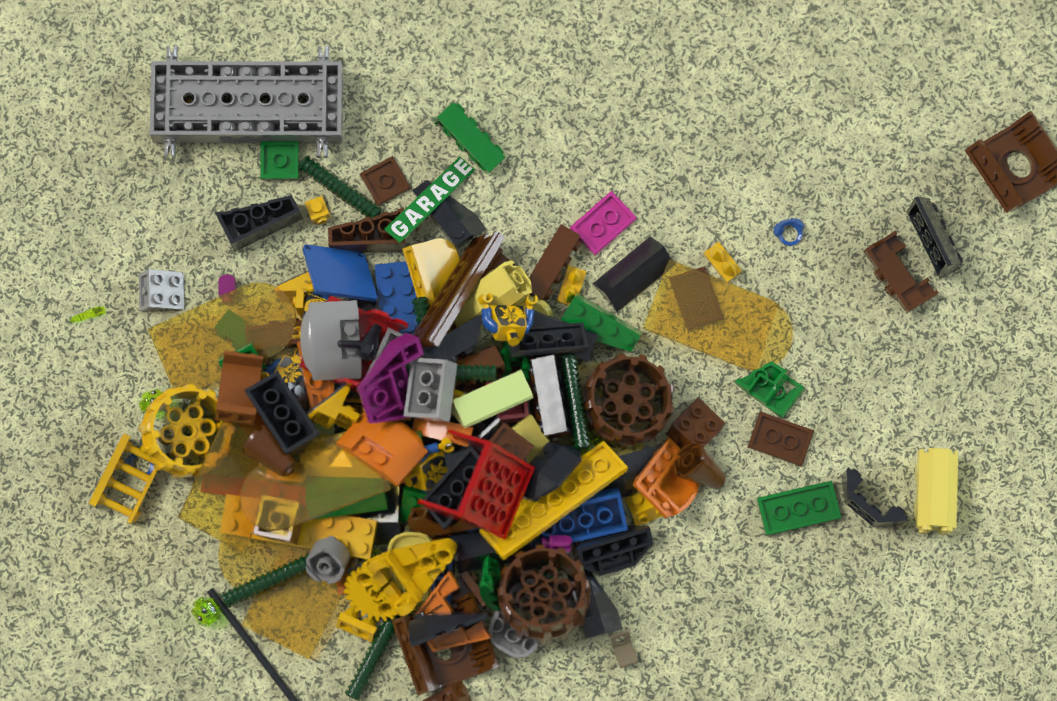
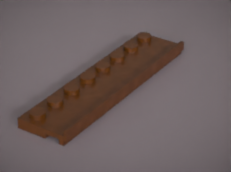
(457, 289)

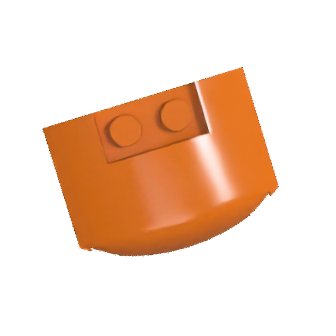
(385, 447)
(661, 484)

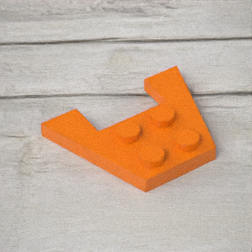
(438, 603)

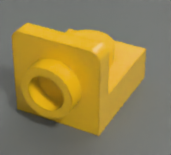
(317, 210)

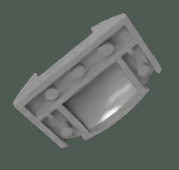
(321, 330)

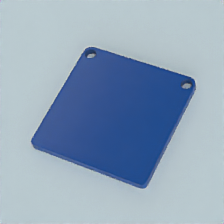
(339, 273)

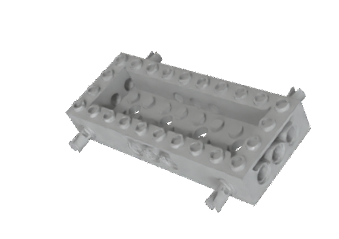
(246, 116)

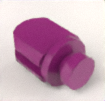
(226, 284)
(557, 541)

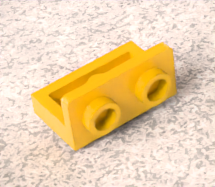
(641, 509)

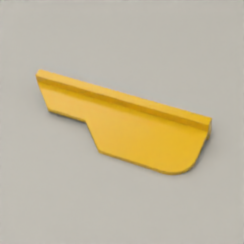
(430, 267)

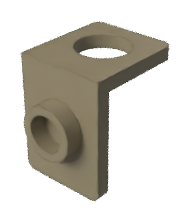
(623, 649)

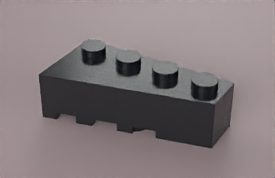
(258, 221)

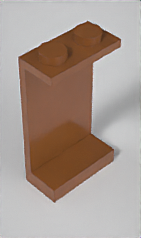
(237, 374)

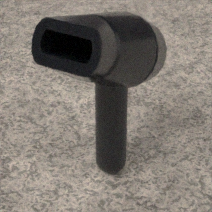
(367, 347)

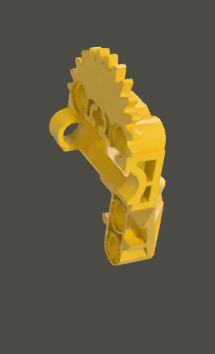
(415, 568)

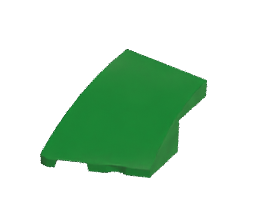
(765, 384)
(489, 583)

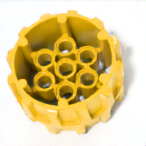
(149, 436)

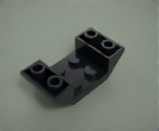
(857, 502)
(389, 519)

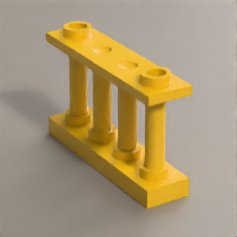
(107, 480)

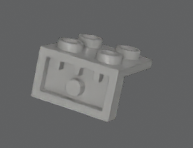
(161, 290)

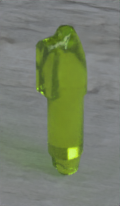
(93, 312)

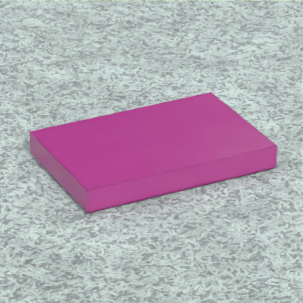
(603, 223)

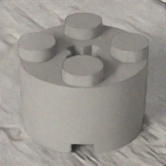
(327, 560)

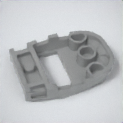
(505, 637)

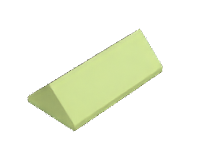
(491, 399)

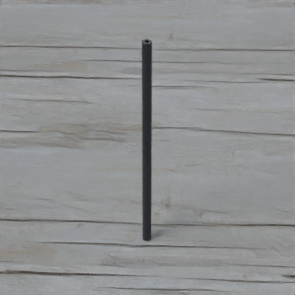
(252, 646)

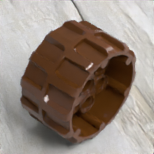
(660, 388)
(518, 571)

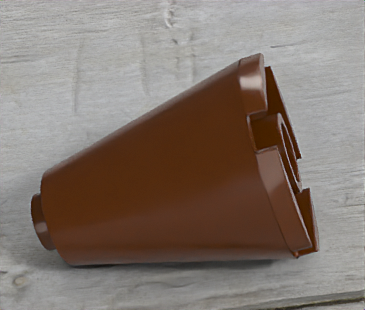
(266, 451)
(698, 467)

